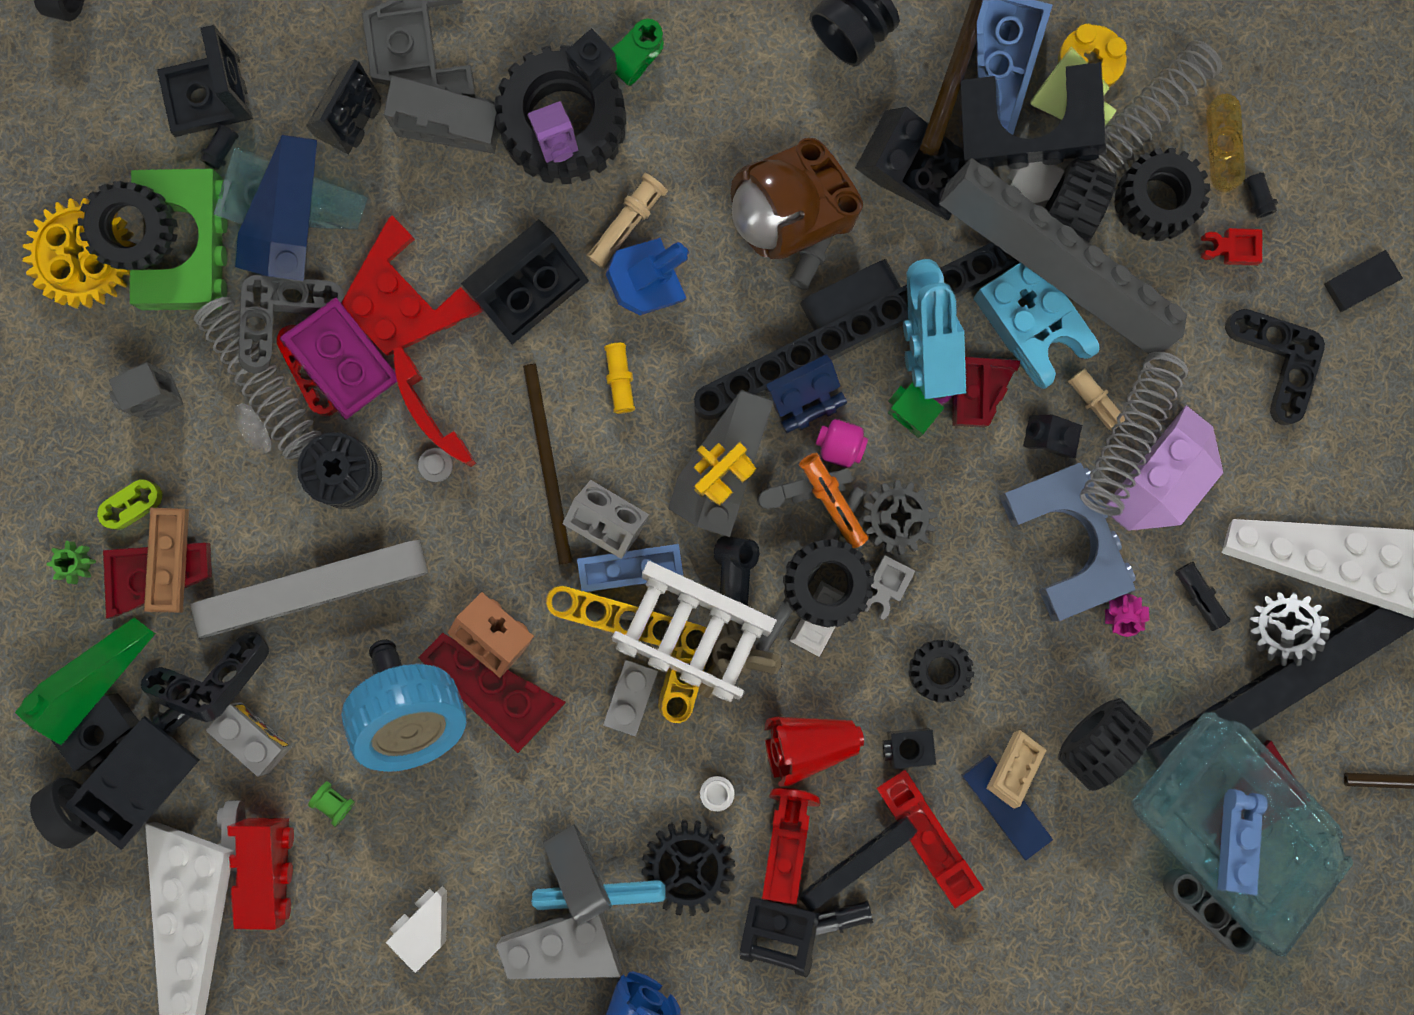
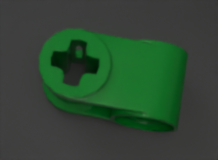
(633, 54)

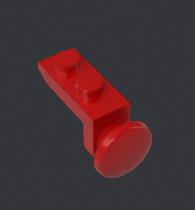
(787, 844)

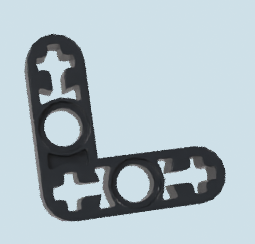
(1294, 358)
(248, 649)

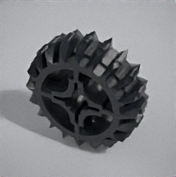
(701, 855)

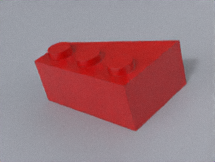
(261, 872)

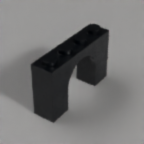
(1078, 134)

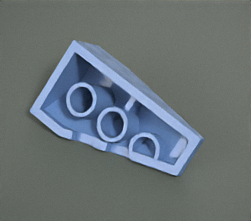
(1008, 48)

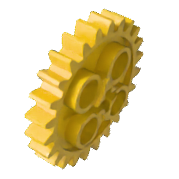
(50, 260)

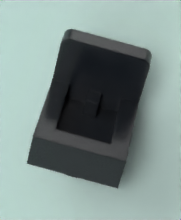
(1053, 435)

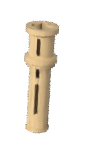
(635, 209)

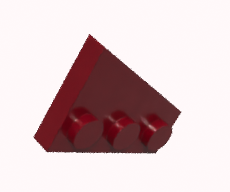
(127, 570)

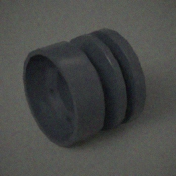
(853, 26)
(359, 475)

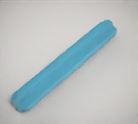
(618, 894)

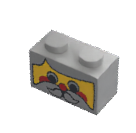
(249, 739)

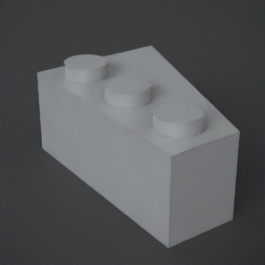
(560, 950)

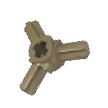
(724, 650)

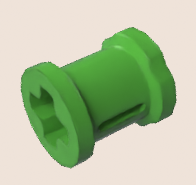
(331, 803)

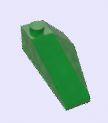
(75, 689)

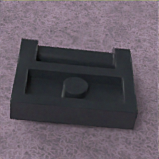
(782, 924)

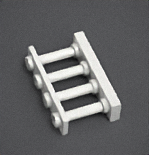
(690, 596)

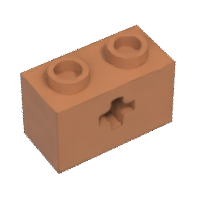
(490, 634)

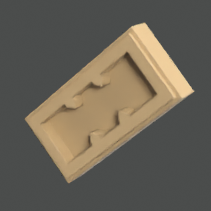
(1016, 769)

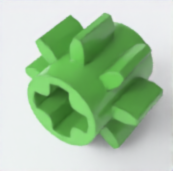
(60, 562)

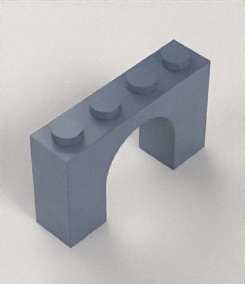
(1105, 573)

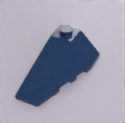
(278, 220)

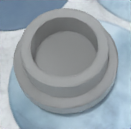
(435, 465)

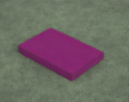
(339, 358)

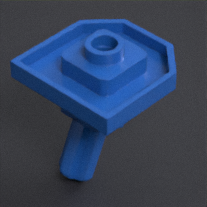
(646, 277)

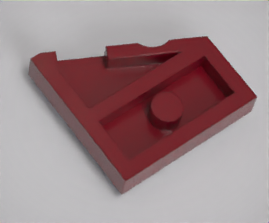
(984, 390)

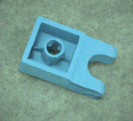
(1034, 327)
(933, 333)

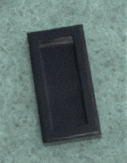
(1363, 281)

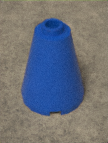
(640, 996)

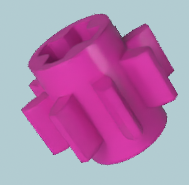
(1127, 615)

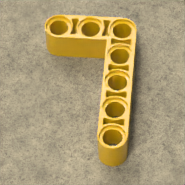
(610, 622)

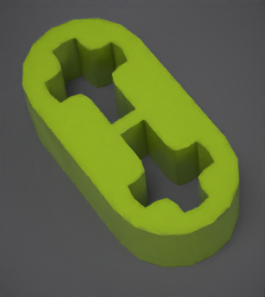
(134, 510)

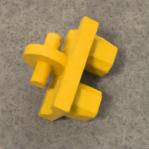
(711, 483)

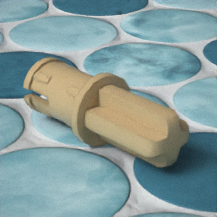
(1095, 398)

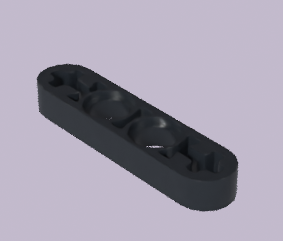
(858, 863)

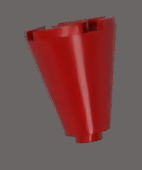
(809, 746)

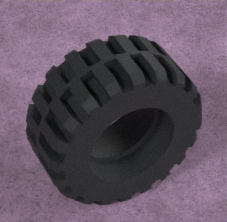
(531, 83)

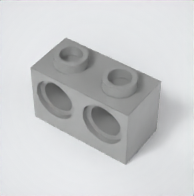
(605, 519)

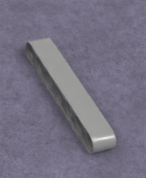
(309, 588)

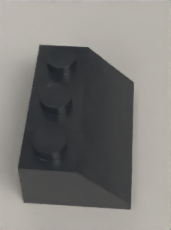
(525, 281)

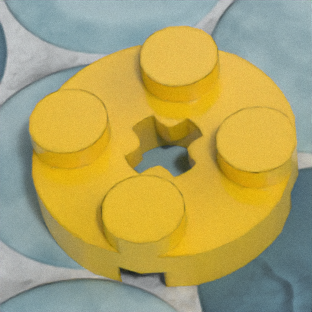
(1104, 43)

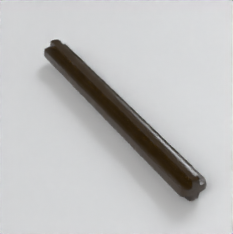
(952, 81)

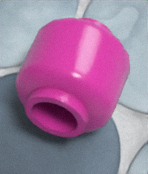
(842, 443)

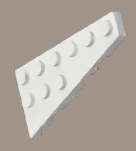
(1350, 560)
(187, 910)

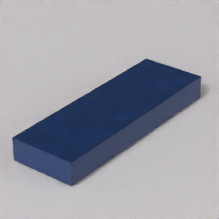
(1019, 823)

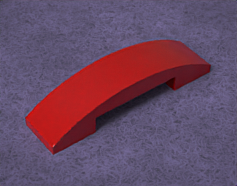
(407, 376)
(931, 840)

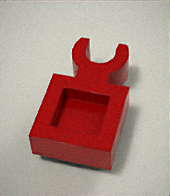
(1237, 246)

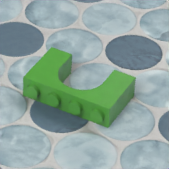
(200, 277)

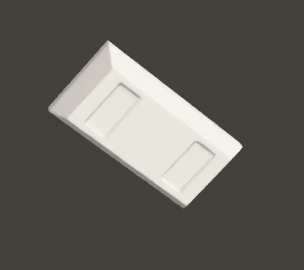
(811, 636)

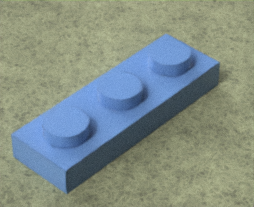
(611, 572)

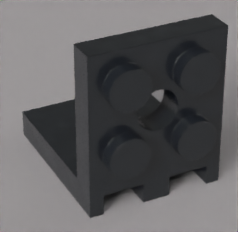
(217, 74)

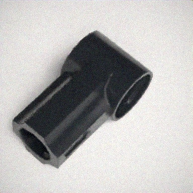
(736, 560)

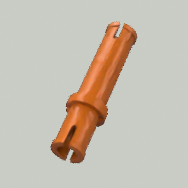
(814, 470)

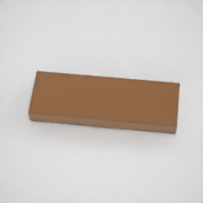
(166, 560)

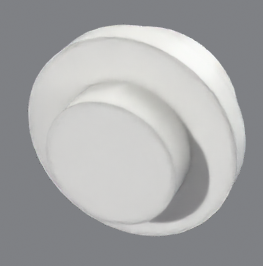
(717, 793)

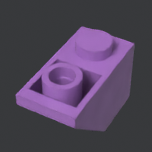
(554, 132)

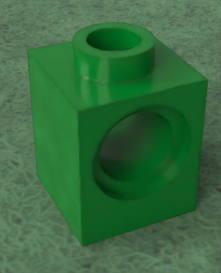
(913, 409)

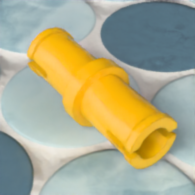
(619, 378)

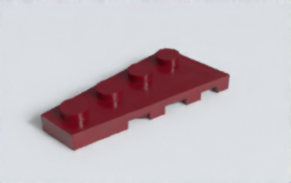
(506, 704)

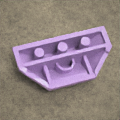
(1175, 475)

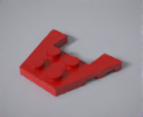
(389, 306)

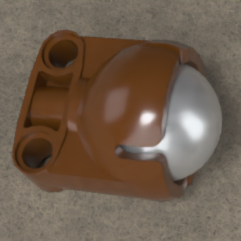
(793, 200)

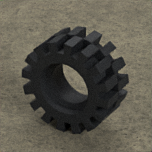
(962, 671)

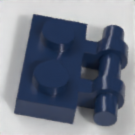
(803, 386)

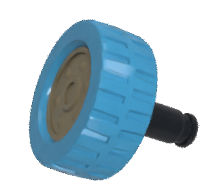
(402, 713)

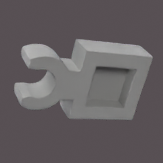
(890, 582)

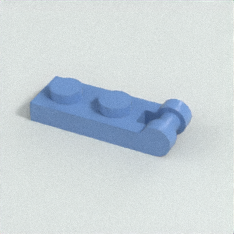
(1241, 842)

